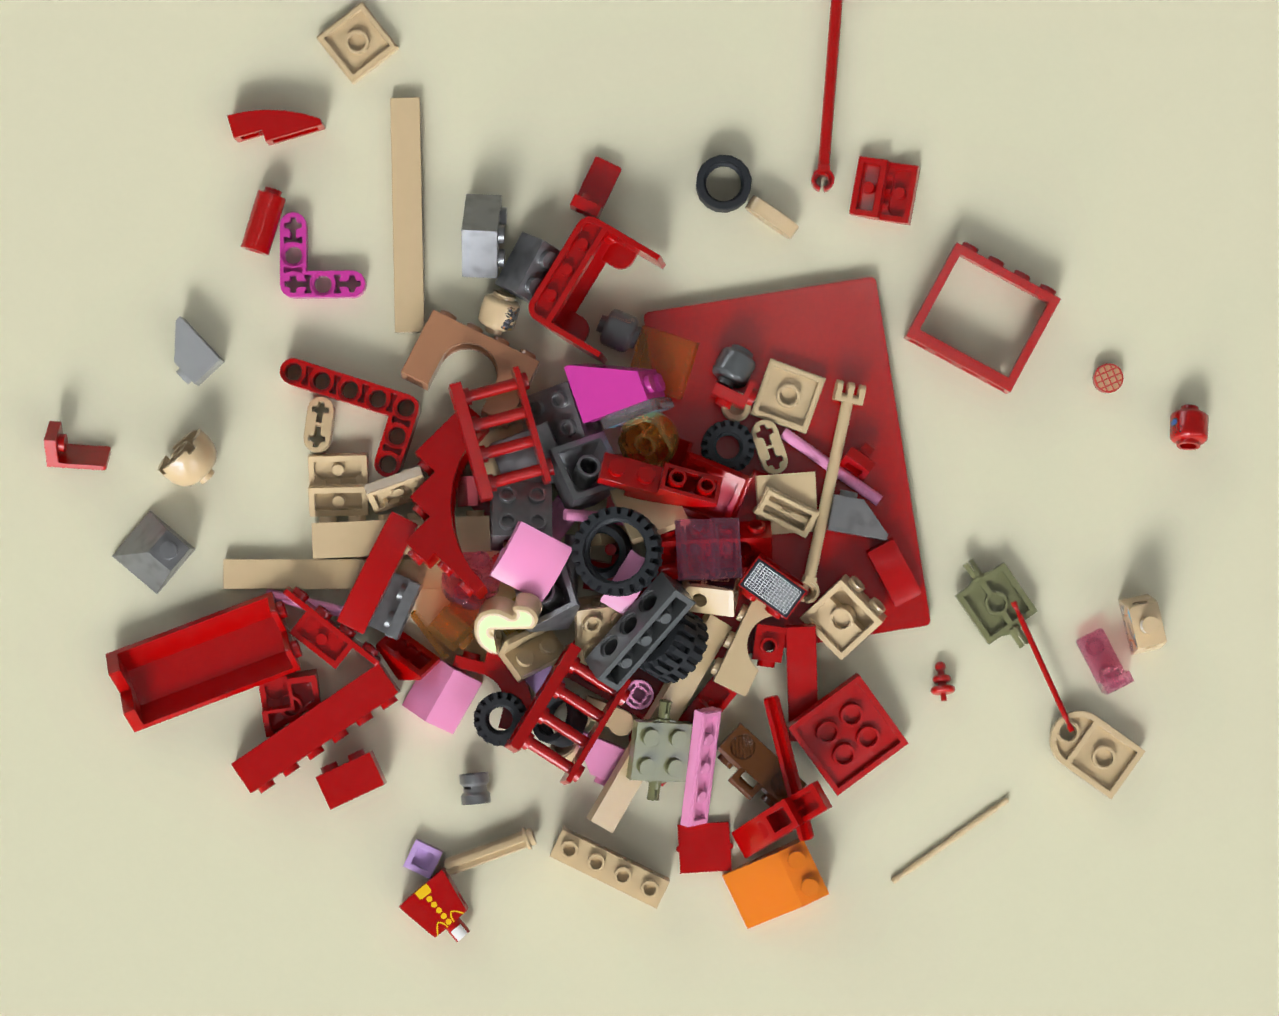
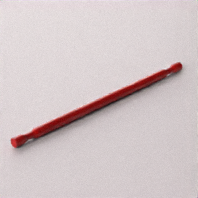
(1042, 666)

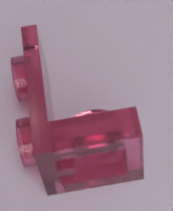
(1103, 662)

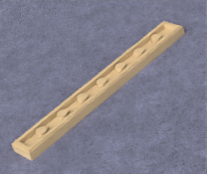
(407, 215)
(313, 573)
(619, 789)

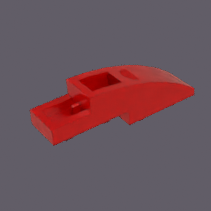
(660, 484)
(781, 819)

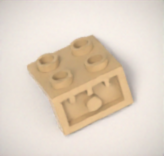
(592, 623)

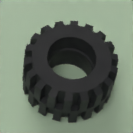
(678, 650)

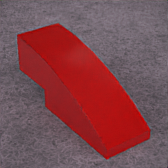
(273, 124)

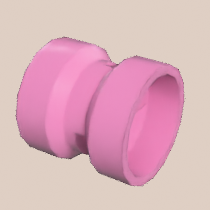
(641, 694)

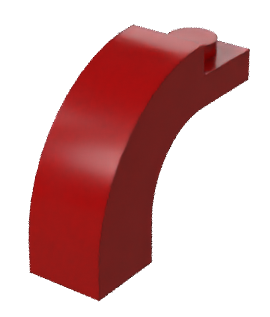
(497, 671)

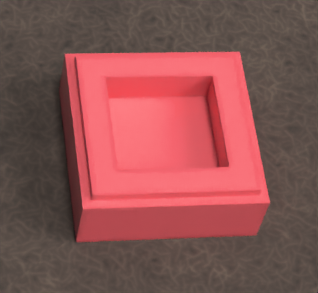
(467, 492)

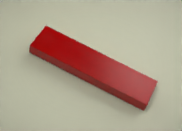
(801, 669)

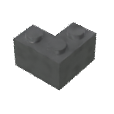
(482, 234)

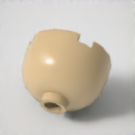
(191, 460)

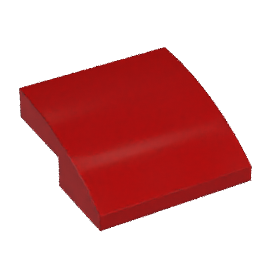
(884, 190)

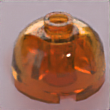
(649, 439)

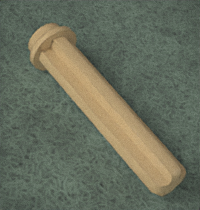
(490, 851)

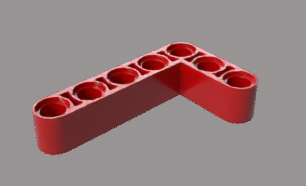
(363, 400)

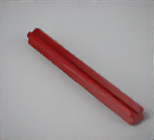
(785, 756)

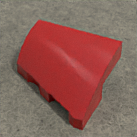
(288, 698)

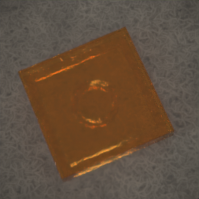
(669, 355)

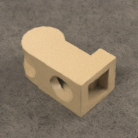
(620, 721)

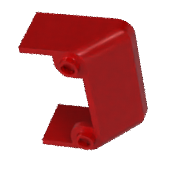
(574, 273)

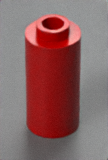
(263, 221)

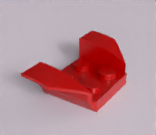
(737, 489)

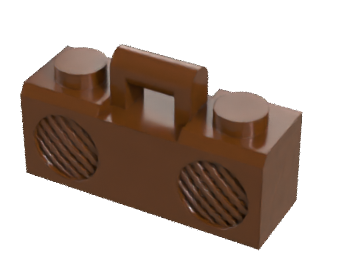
(751, 755)

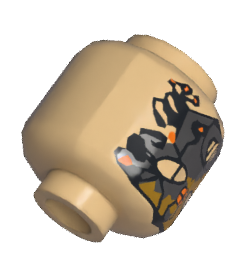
(499, 312)

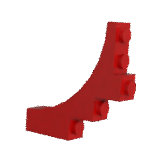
(436, 540)

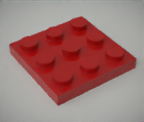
(847, 734)

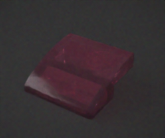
(708, 549)

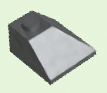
(578, 469)
(153, 552)

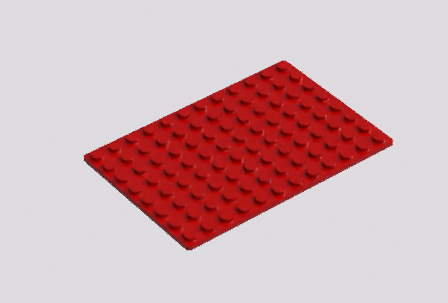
(839, 336)

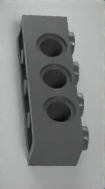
(639, 631)

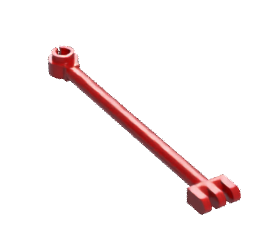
(823, 168)

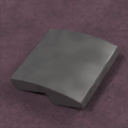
(526, 457)

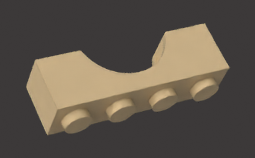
(736, 668)

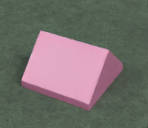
(442, 696)

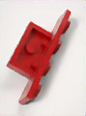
(324, 635)

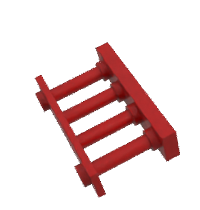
(471, 426)
(539, 713)

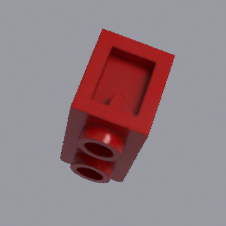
(596, 188)
(74, 456)

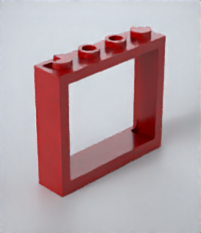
(962, 360)

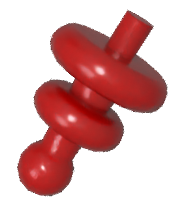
(942, 680)

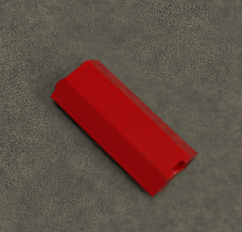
(204, 661)

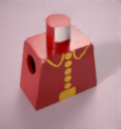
(438, 906)

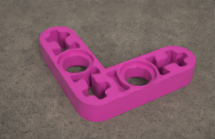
(300, 269)

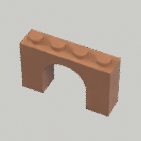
(445, 335)

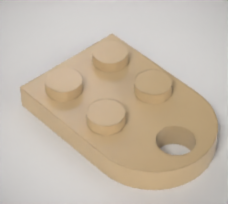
(1095, 752)

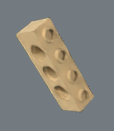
(610, 867)

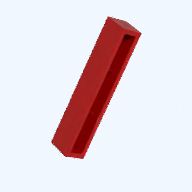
(315, 728)

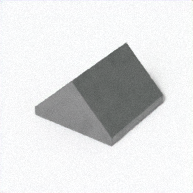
(559, 605)

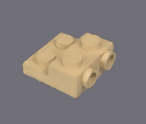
(845, 616)

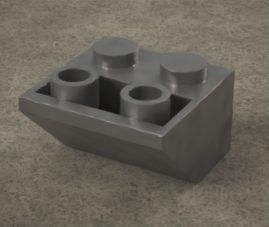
(527, 266)

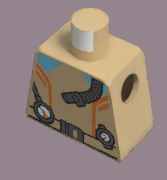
(1142, 623)

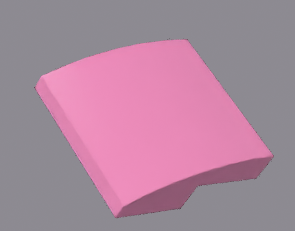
(531, 561)

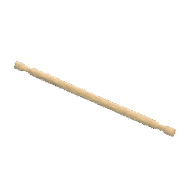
(950, 840)

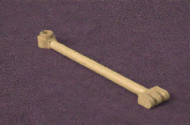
(847, 400)

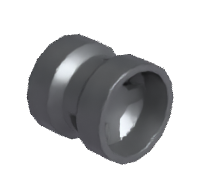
(475, 788)

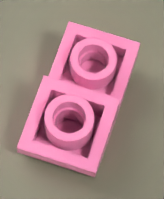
(629, 568)

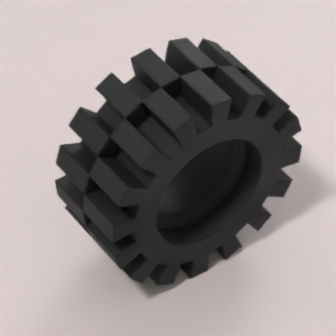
(733, 429)
(483, 711)

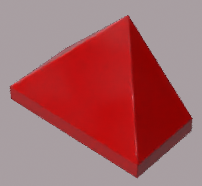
(407, 657)

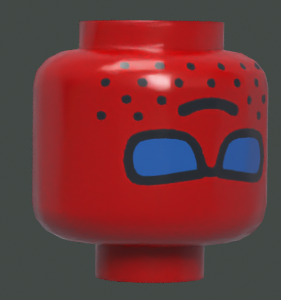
(1189, 427)

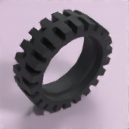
(583, 543)

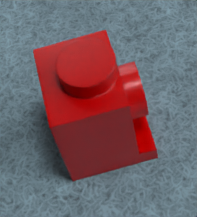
(765, 633)

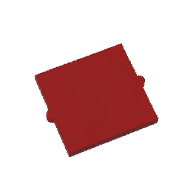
(704, 847)

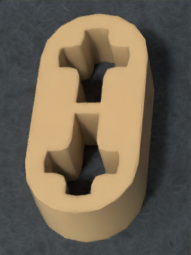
(771, 217)
(312, 424)
(776, 445)

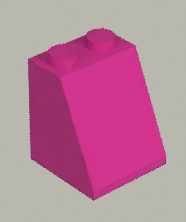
(611, 388)

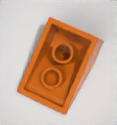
(775, 883)

